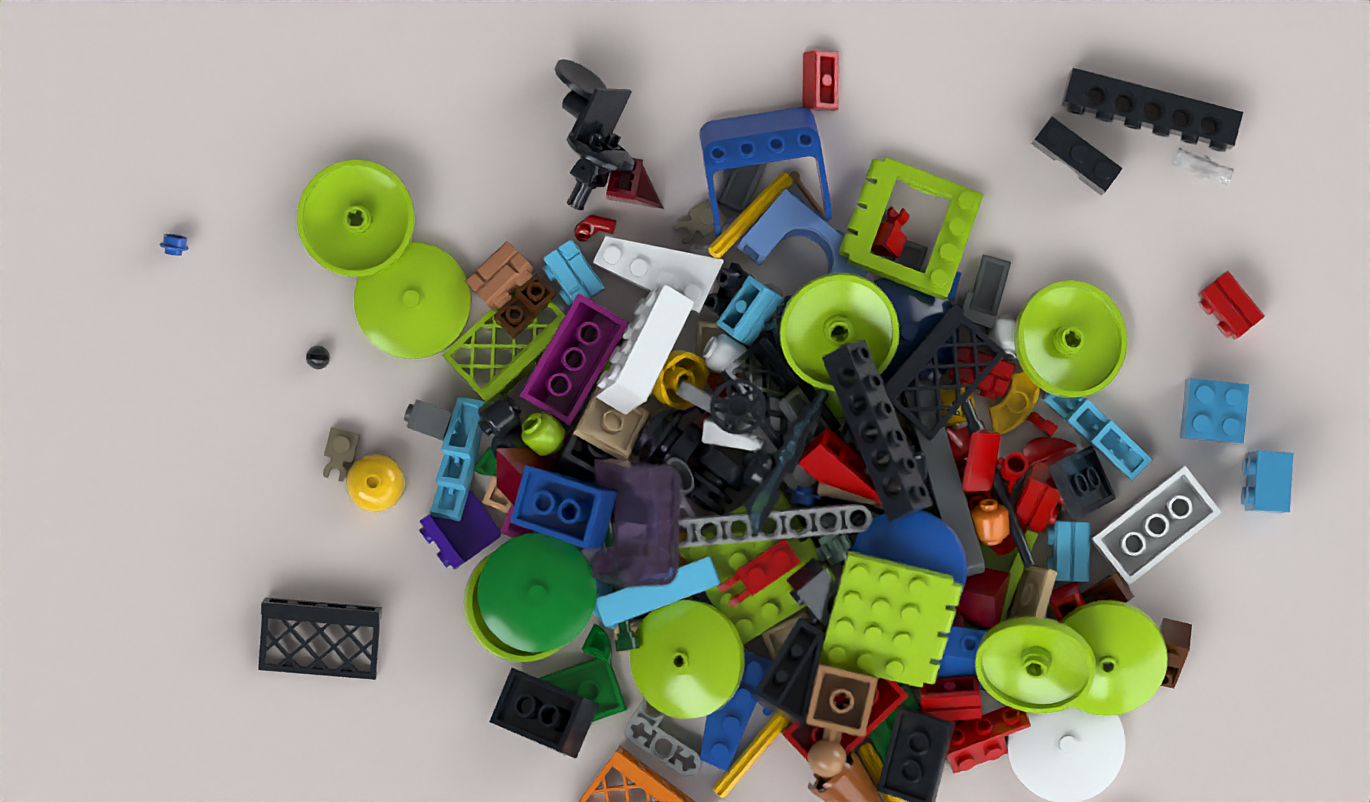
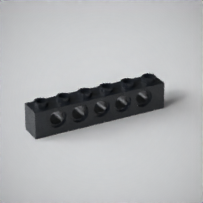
(1225, 120)
(876, 430)

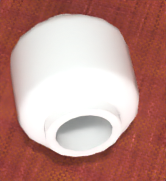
(1003, 335)
(721, 352)

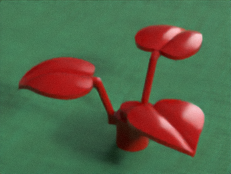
(1041, 449)

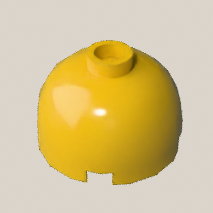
(679, 367)
(375, 482)

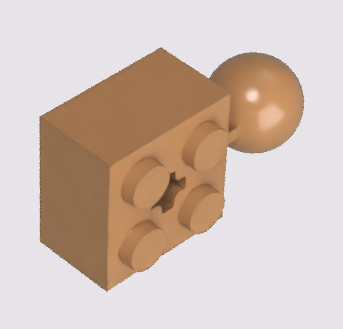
(827, 755)

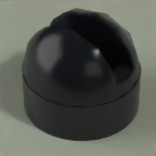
(318, 364)

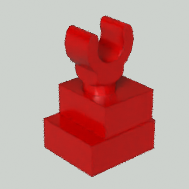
(889, 237)

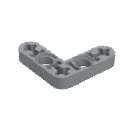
(651, 722)

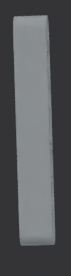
(782, 529)

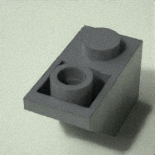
(428, 419)

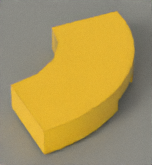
(1016, 405)

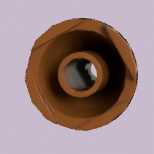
(848, 785)

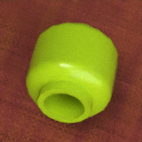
(543, 433)

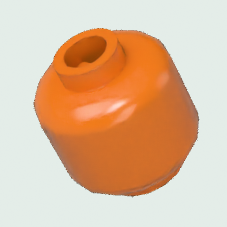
(990, 522)

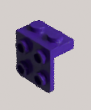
(463, 538)

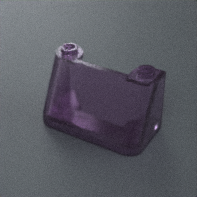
(643, 524)

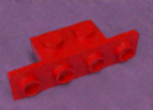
(983, 738)

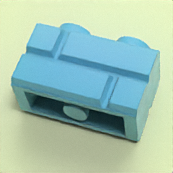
(572, 272)
(749, 311)
(1069, 550)

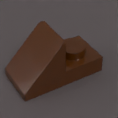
(1109, 588)

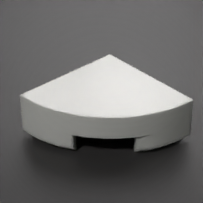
(699, 250)

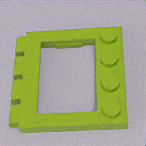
(950, 241)

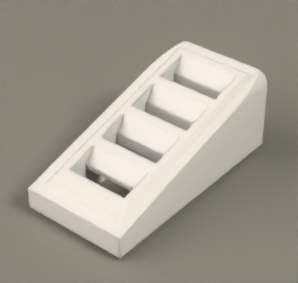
(714, 435)

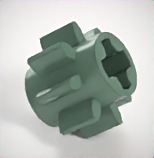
(833, 548)

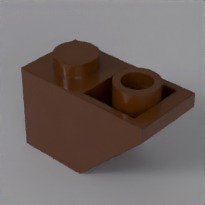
(1177, 641)

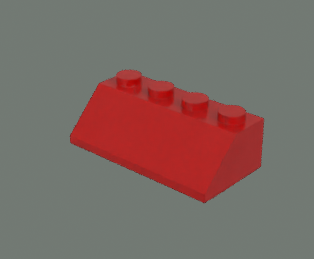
(886, 698)

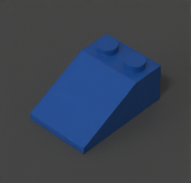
(563, 507)

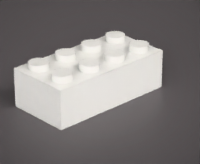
(644, 349)
(1155, 525)

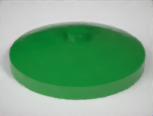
(537, 592)

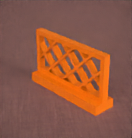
(641, 775)

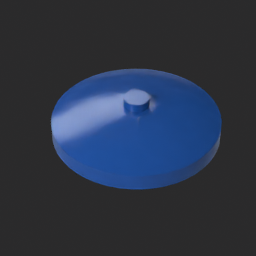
(915, 541)

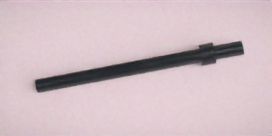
(1000, 490)

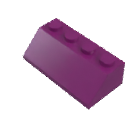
(573, 359)

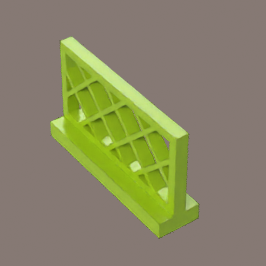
(520, 364)

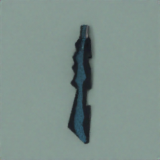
(786, 458)

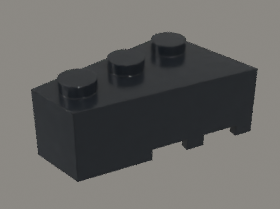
(792, 673)

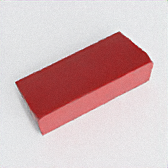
(820, 80)
(981, 460)

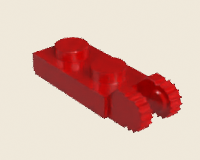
(761, 571)

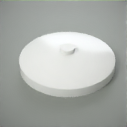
(1067, 754)

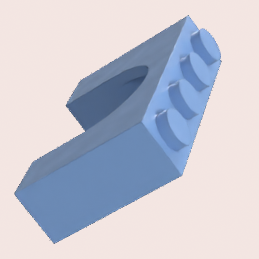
(792, 218)

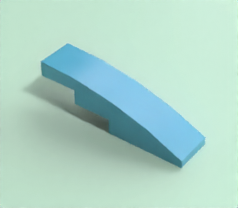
(1100, 433)
(459, 460)
(639, 600)

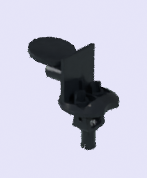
(592, 134)

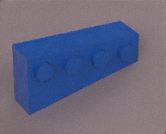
(726, 726)

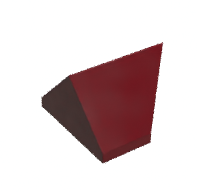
(633, 187)
(511, 466)
(984, 598)

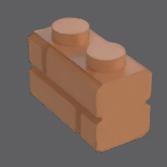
(500, 276)

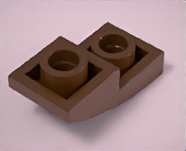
(525, 306)

